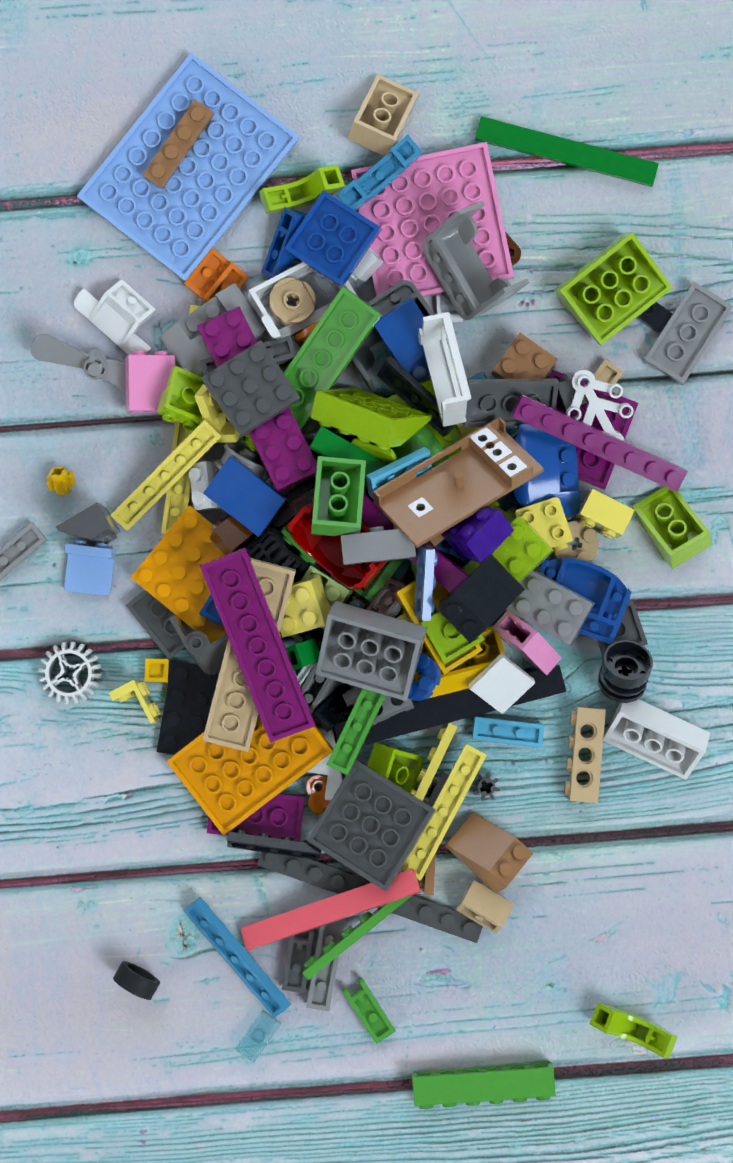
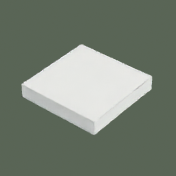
(501, 683)

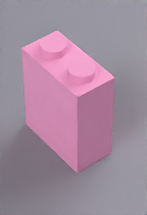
(146, 380)
(527, 642)

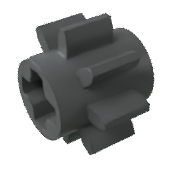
(478, 784)

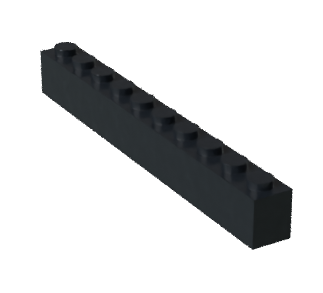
(454, 707)

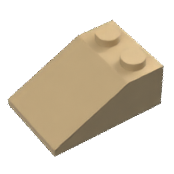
(382, 115)

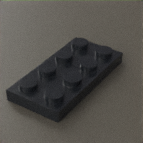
(185, 706)

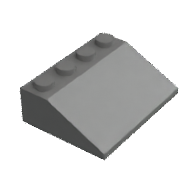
(370, 650)

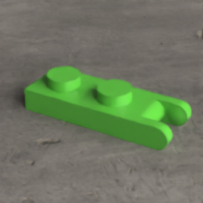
(370, 1012)

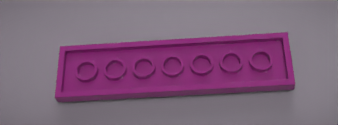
(278, 439)
(257, 644)

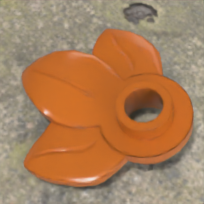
(316, 798)

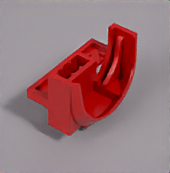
(328, 552)

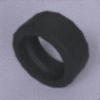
(136, 980)

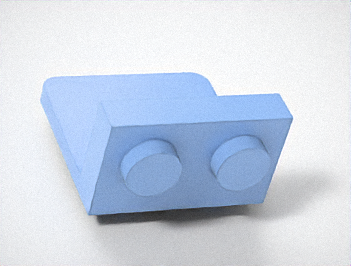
(89, 568)

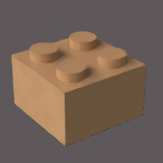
(524, 361)

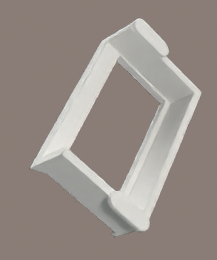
(265, 288)
(433, 338)

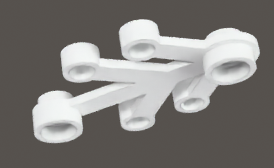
(597, 405)

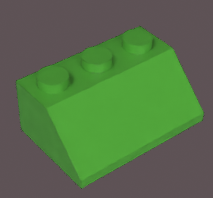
(338, 496)

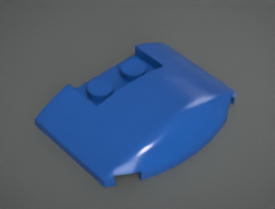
(559, 473)
(596, 585)

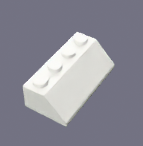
(657, 737)

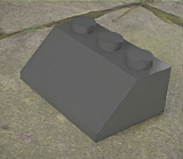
(91, 524)

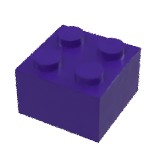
(479, 534)

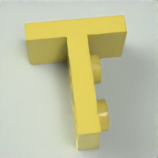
(210, 410)

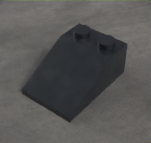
(480, 598)

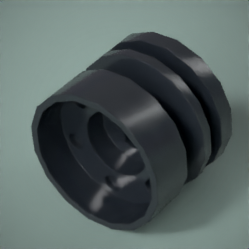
(625, 671)

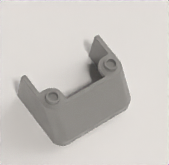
(461, 268)

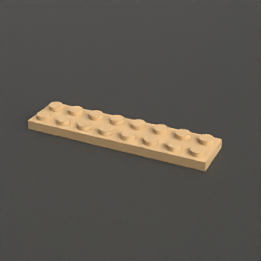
(232, 708)

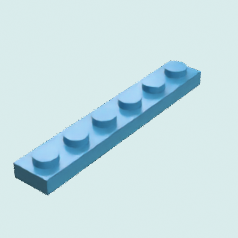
(237, 957)

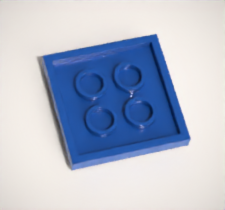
(333, 239)

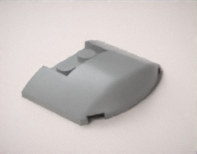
(184, 337)

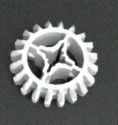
(64, 664)

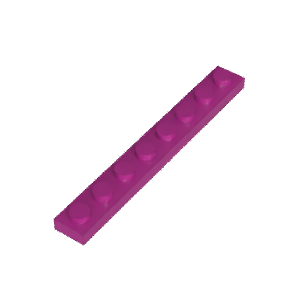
(599, 443)

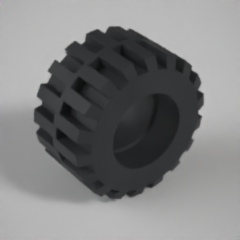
(274, 549)

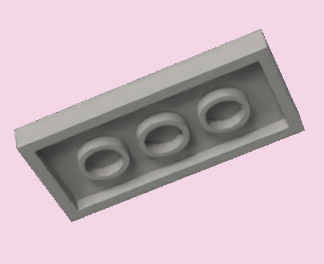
(688, 333)

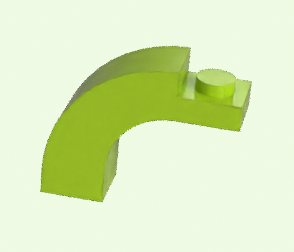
(304, 191)
(633, 1028)

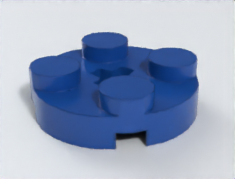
(429, 678)

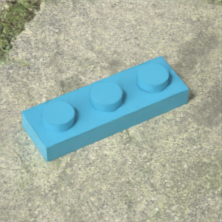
(391, 471)
(508, 732)

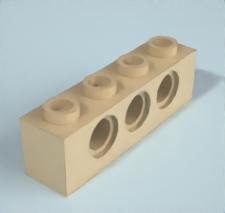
(590, 790)

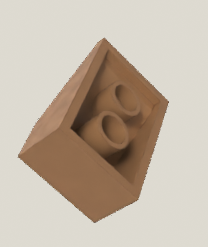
(488, 851)

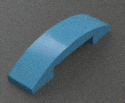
(381, 174)

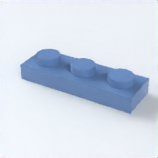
(425, 582)

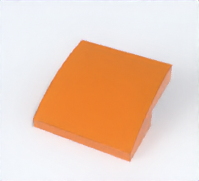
(214, 275)

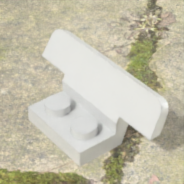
(117, 315)

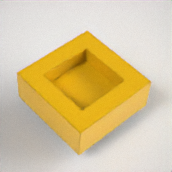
(156, 670)

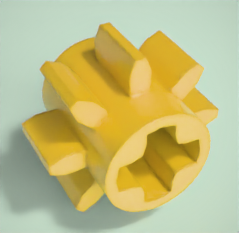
(60, 480)

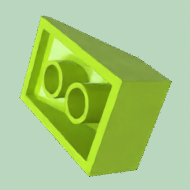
(672, 526)

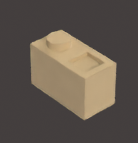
(485, 906)

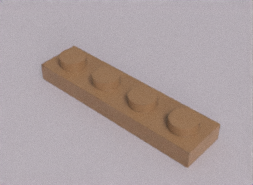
(178, 144)

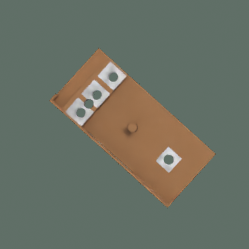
(458, 487)

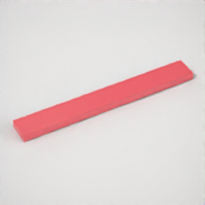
(328, 911)

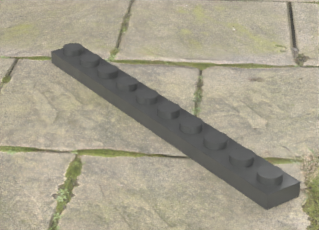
(340, 881)

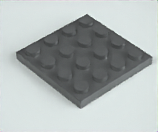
(371, 825)

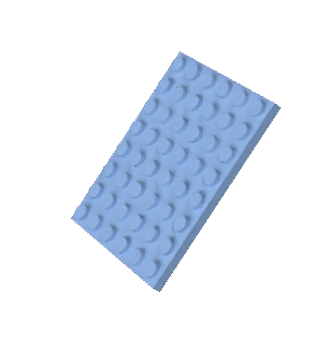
(209, 186)

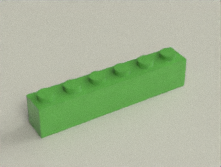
(483, 1084)

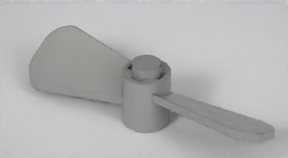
(55, 351)

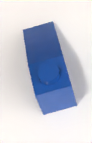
(278, 258)

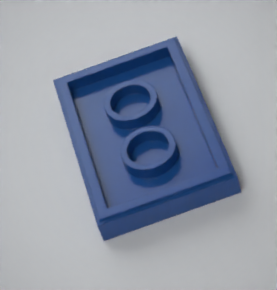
(245, 496)

